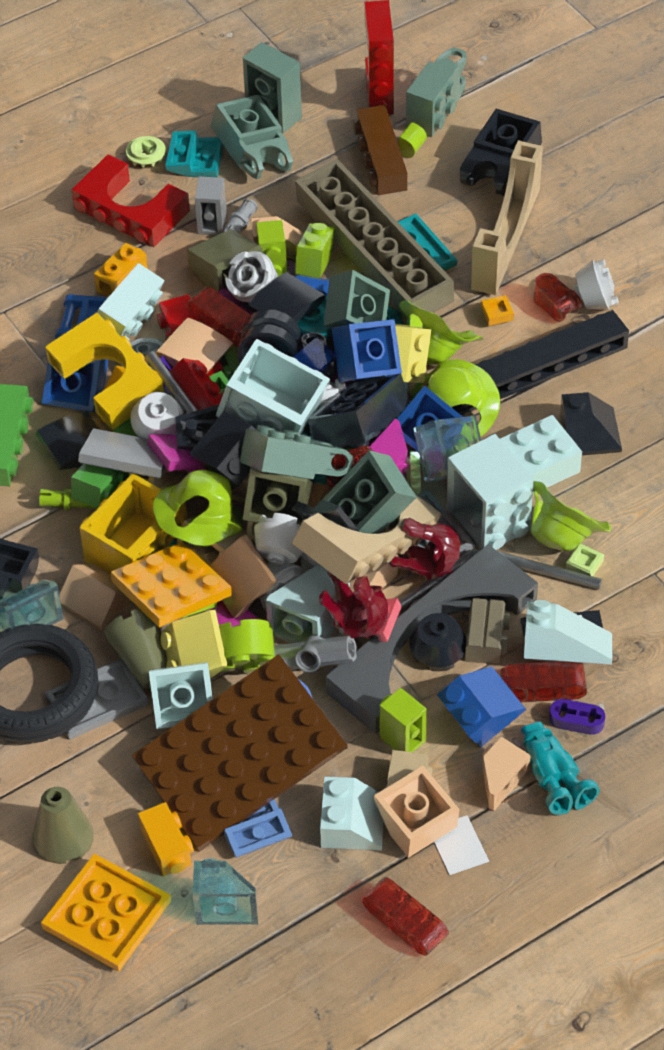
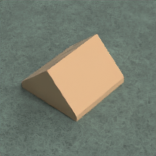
(92, 595)

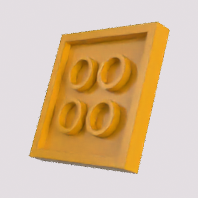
(170, 584)
(106, 912)

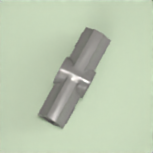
(324, 651)

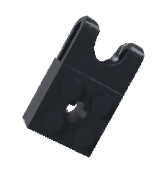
(495, 146)

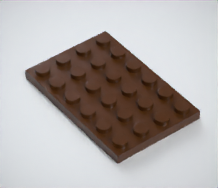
(239, 751)

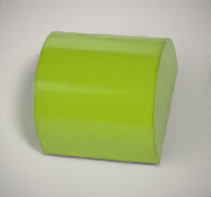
(411, 140)

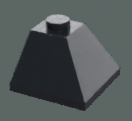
(590, 423)

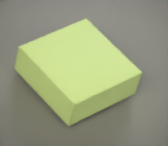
(585, 560)

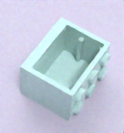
(273, 390)
(489, 493)

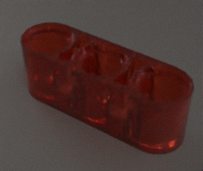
(218, 313)
(545, 680)
(405, 916)

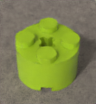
(247, 644)

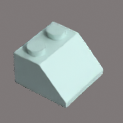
(179, 692)
(350, 815)

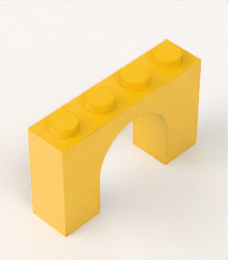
(98, 340)

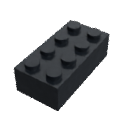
(360, 411)

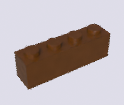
(381, 150)

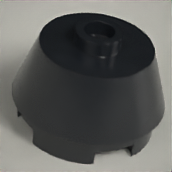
(438, 642)

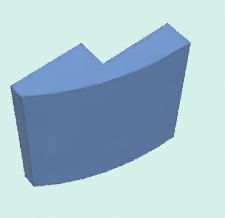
(258, 831)

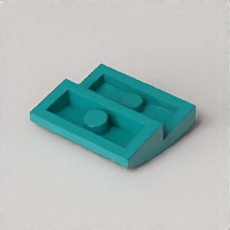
(194, 155)

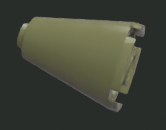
(137, 644)
(61, 827)

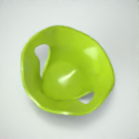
(443, 341)
(464, 383)
(561, 525)
(211, 526)

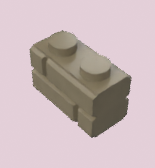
(485, 631)

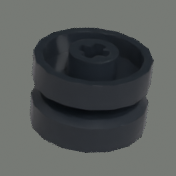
(270, 328)

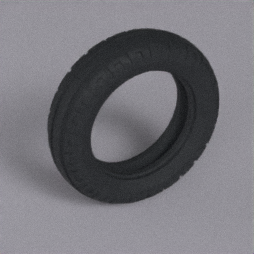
(76, 701)

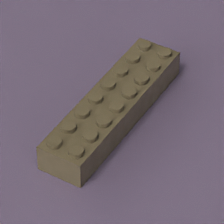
(374, 238)

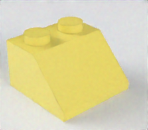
(413, 351)
(195, 641)

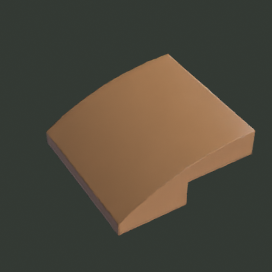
(245, 573)

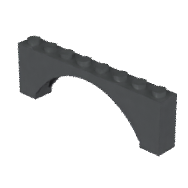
(486, 575)

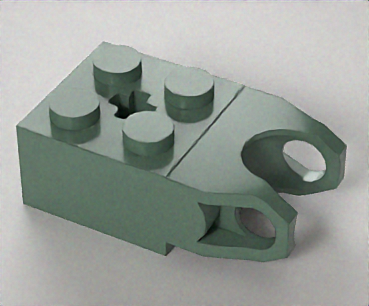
(436, 92)
(251, 135)
(290, 453)

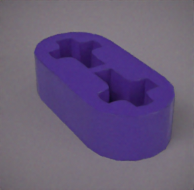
(577, 716)

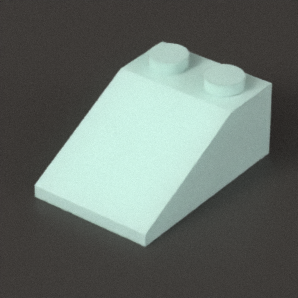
(564, 636)

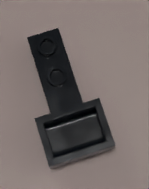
(17, 566)

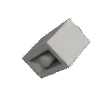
(210, 205)

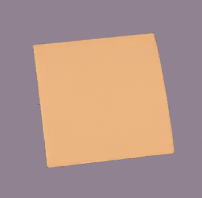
(195, 342)

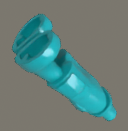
(555, 766)

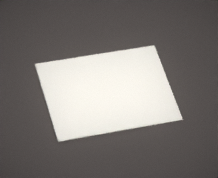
(461, 848)

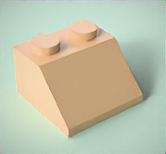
(416, 811)

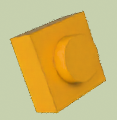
(497, 310)

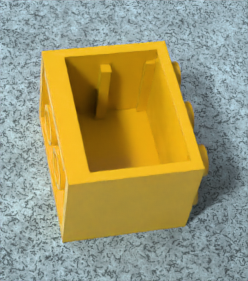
(125, 526)

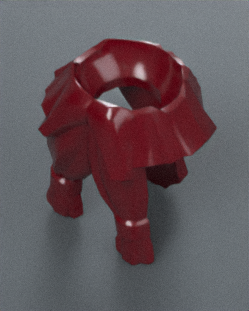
(436, 557)
(350, 604)

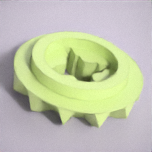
(151, 145)
(413, 472)

